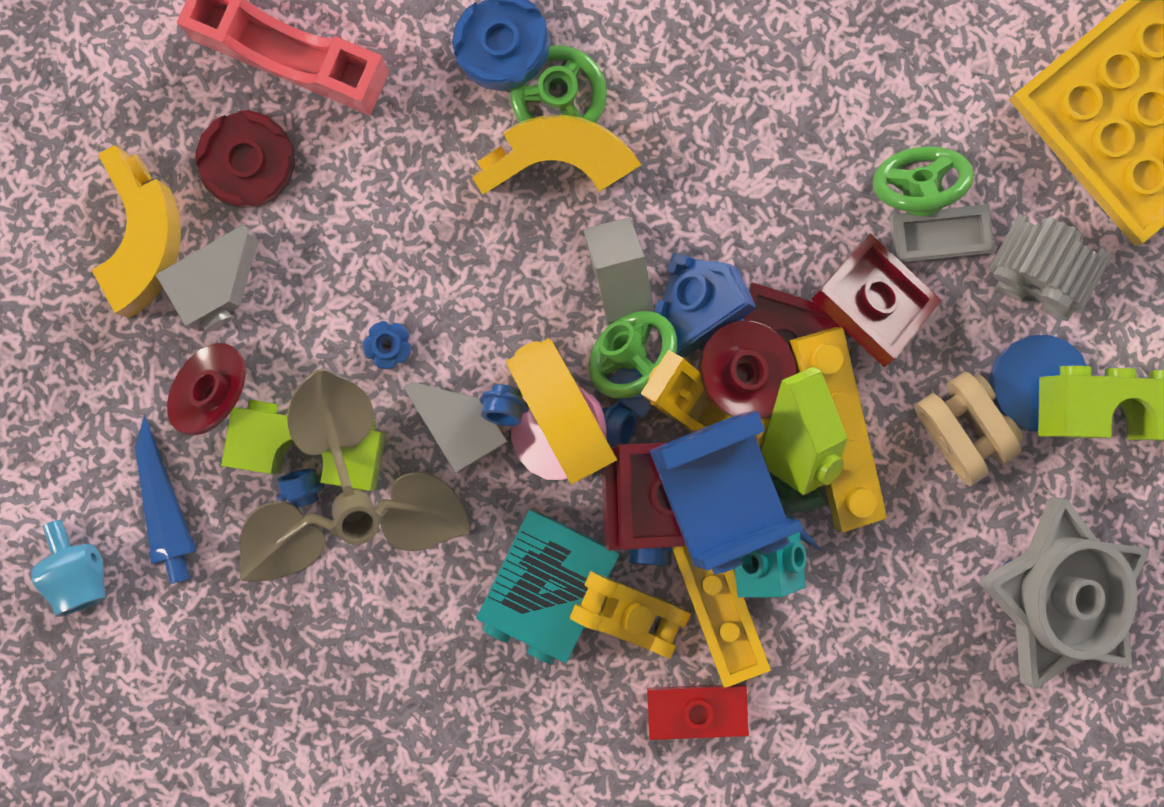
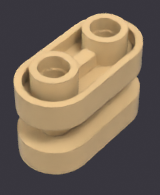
(996, 433)

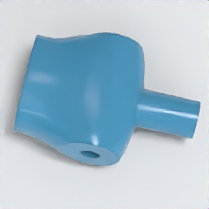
(70, 576)

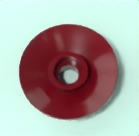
(760, 353)
(206, 389)

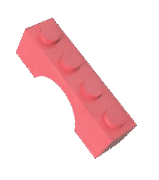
(310, 61)

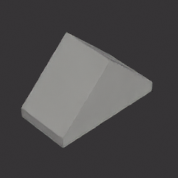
(619, 268)

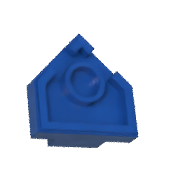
(702, 300)

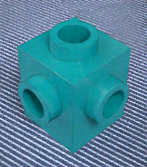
(772, 573)

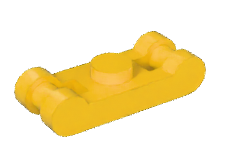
(629, 614)

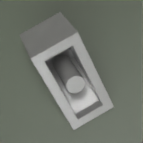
(211, 280)
(457, 424)

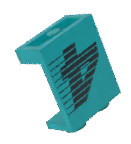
(542, 585)

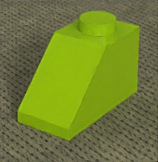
(805, 433)

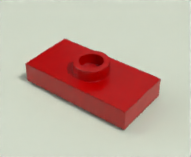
(697, 712)

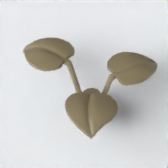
(327, 415)

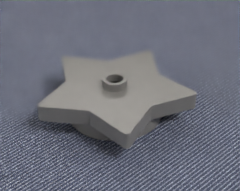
(1068, 596)

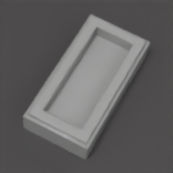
(943, 235)

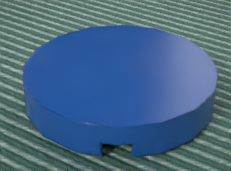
(501, 43)
(1018, 372)

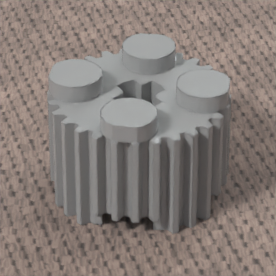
(1048, 266)

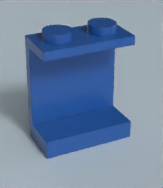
(723, 493)

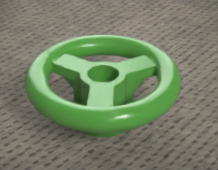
(566, 77)
(922, 185)
(624, 346)

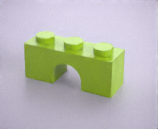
(1084, 404)
(261, 437)

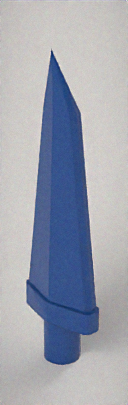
(165, 523)

